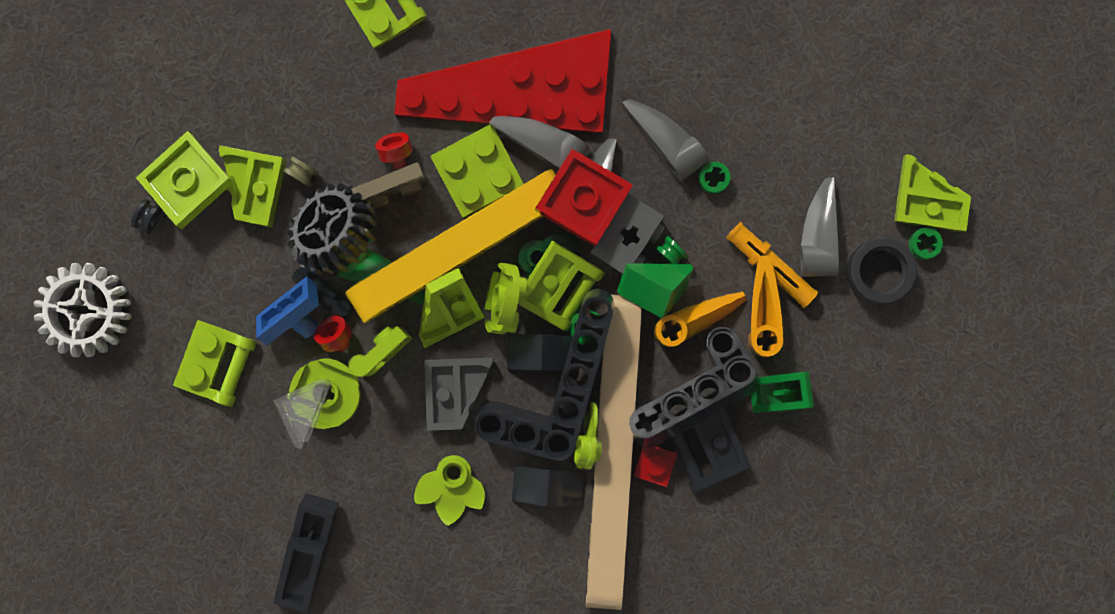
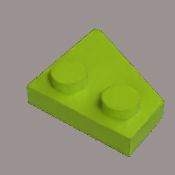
(255, 185)

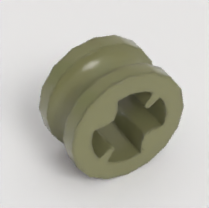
(301, 171)

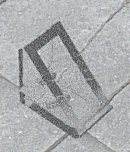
(301, 410)

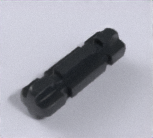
(326, 295)

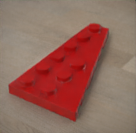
(546, 83)

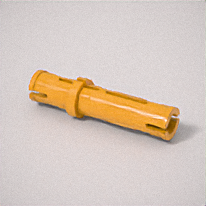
(802, 293)

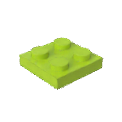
(477, 170)
(184, 180)

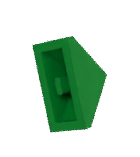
(655, 285)
(782, 392)

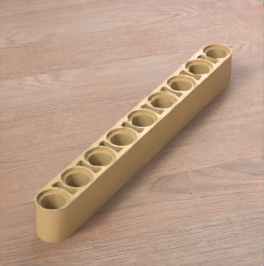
(614, 469)

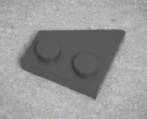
(452, 390)

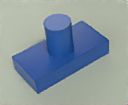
(289, 311)

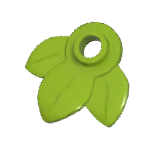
(587, 447)
(450, 494)

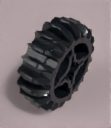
(332, 230)

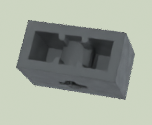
(632, 215)

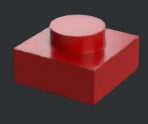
(655, 465)

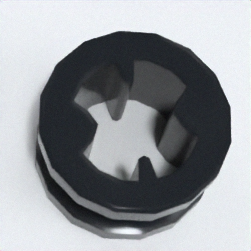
(146, 216)

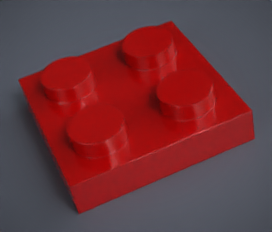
(583, 197)

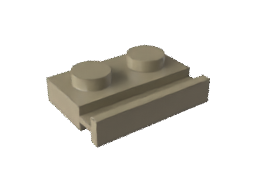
(403, 180)

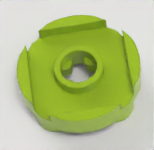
(503, 298)
(344, 386)

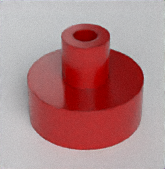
(394, 149)
(333, 334)

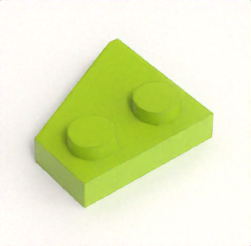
(929, 199)
(447, 308)

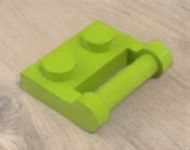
(380, 22)
(551, 280)
(388, 344)
(204, 359)

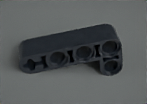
(689, 393)

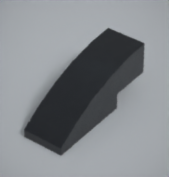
(306, 552)

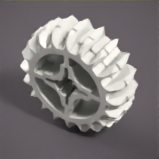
(81, 322)

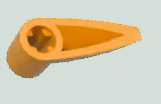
(765, 310)
(698, 317)

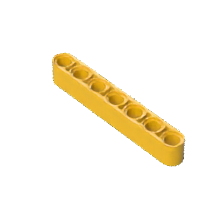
(449, 249)

